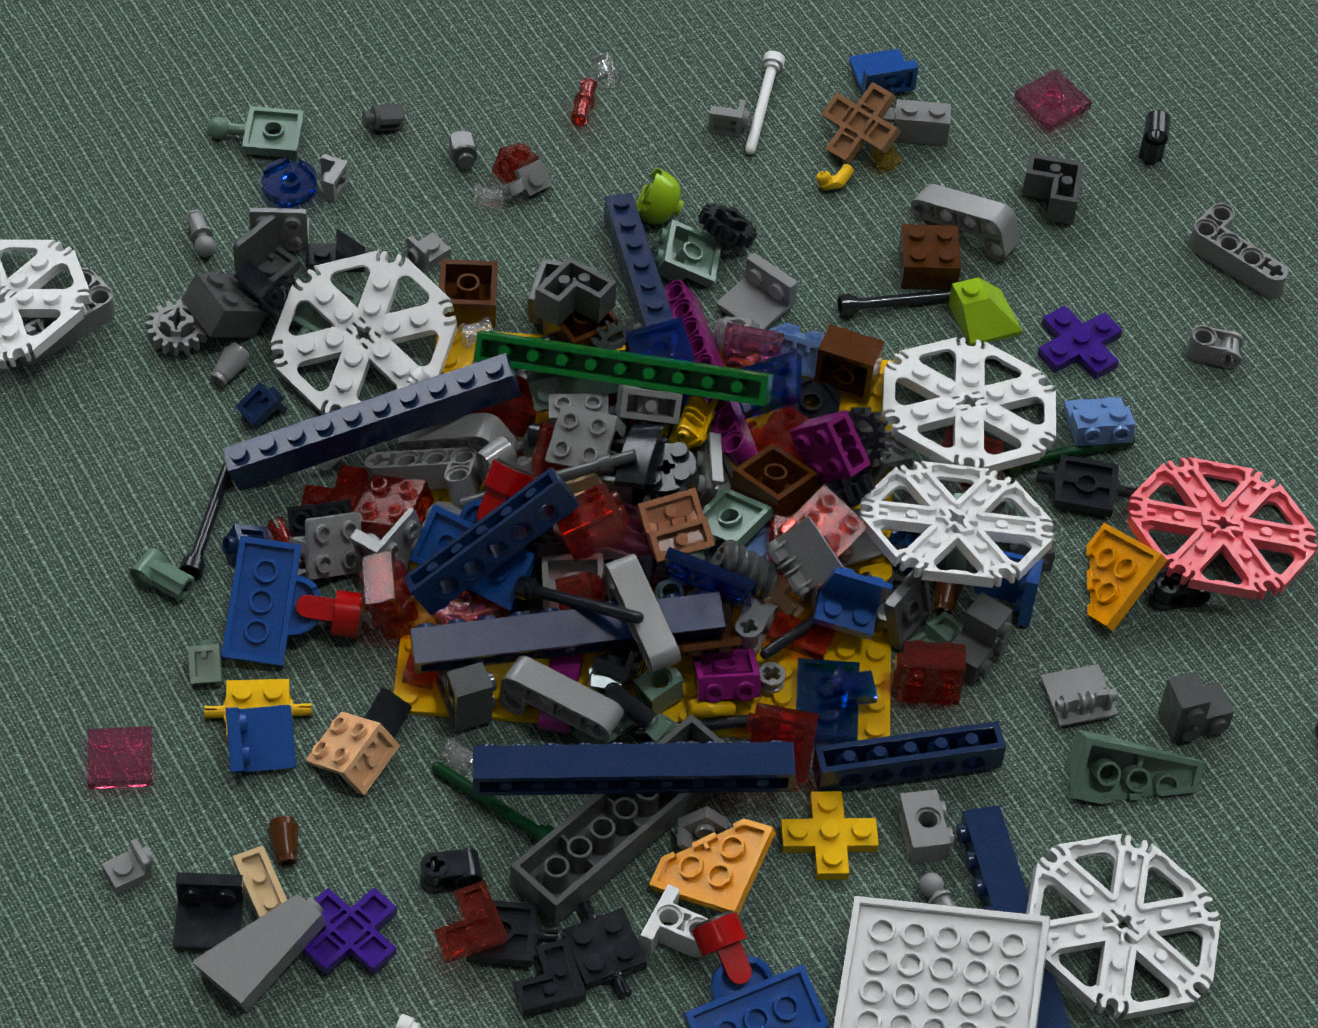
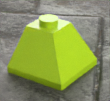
(982, 312)

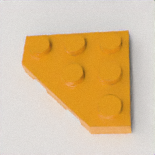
(1117, 574)
(717, 867)

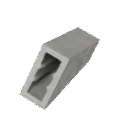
(261, 951)

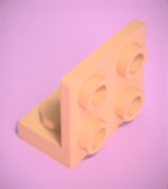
(355, 750)

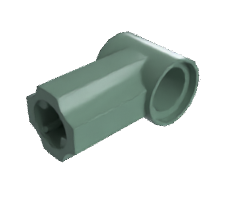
(156, 571)

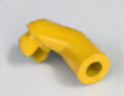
(837, 181)
(707, 709)

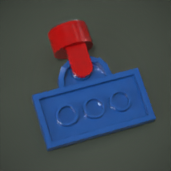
(443, 526)
(276, 604)
(744, 987)

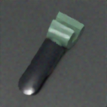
(641, 714)

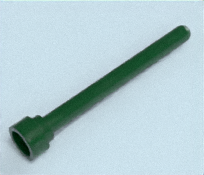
(1055, 454)
(536, 831)

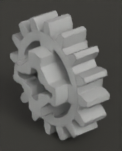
(175, 329)

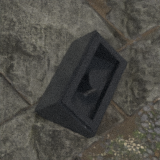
(389, 711)

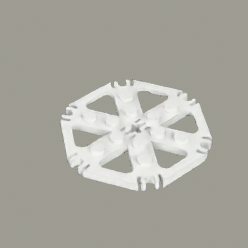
(23, 298)
(343, 338)
(948, 408)
(957, 523)
(1145, 923)

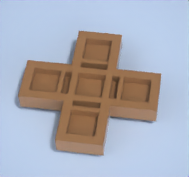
(860, 123)

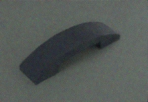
(644, 439)

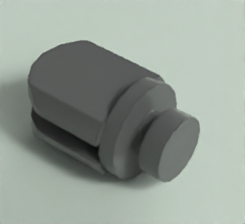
(384, 117)
(463, 149)

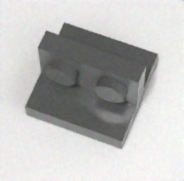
(904, 608)

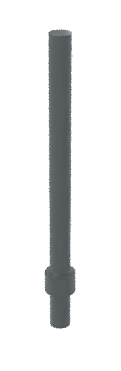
(604, 463)

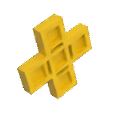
(829, 835)

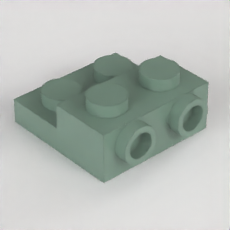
(687, 254)

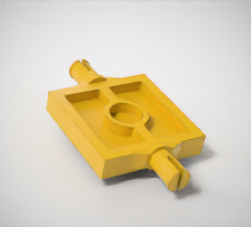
(257, 694)

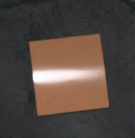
(675, 523)

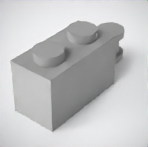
(920, 121)

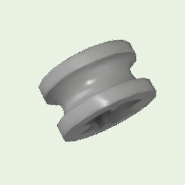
(769, 669)

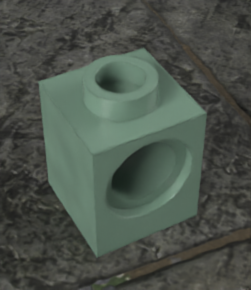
(659, 698)

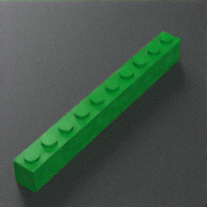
(626, 368)

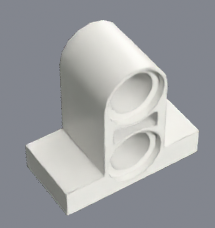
(675, 936)

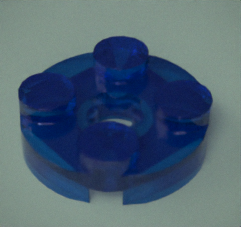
(289, 195)

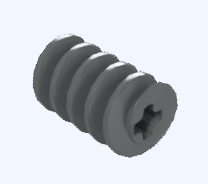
(747, 564)

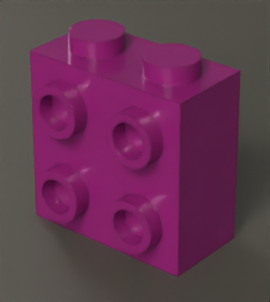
(830, 447)

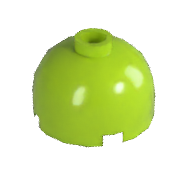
(660, 198)

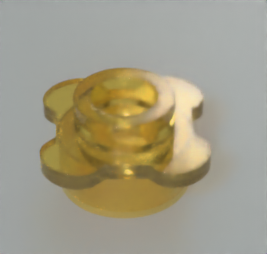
(888, 161)

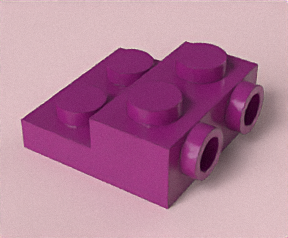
(727, 675)

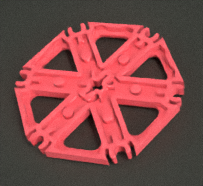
(1240, 531)

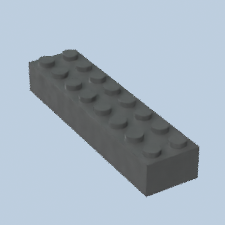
(601, 839)

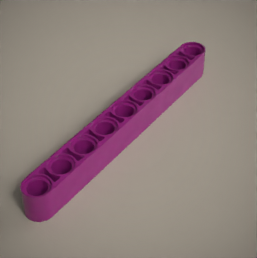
(728, 418)

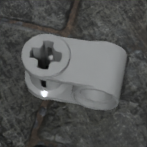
(1213, 345)
(754, 624)

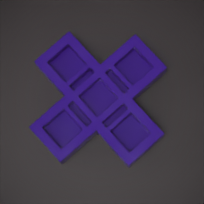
(1080, 342)
(352, 932)

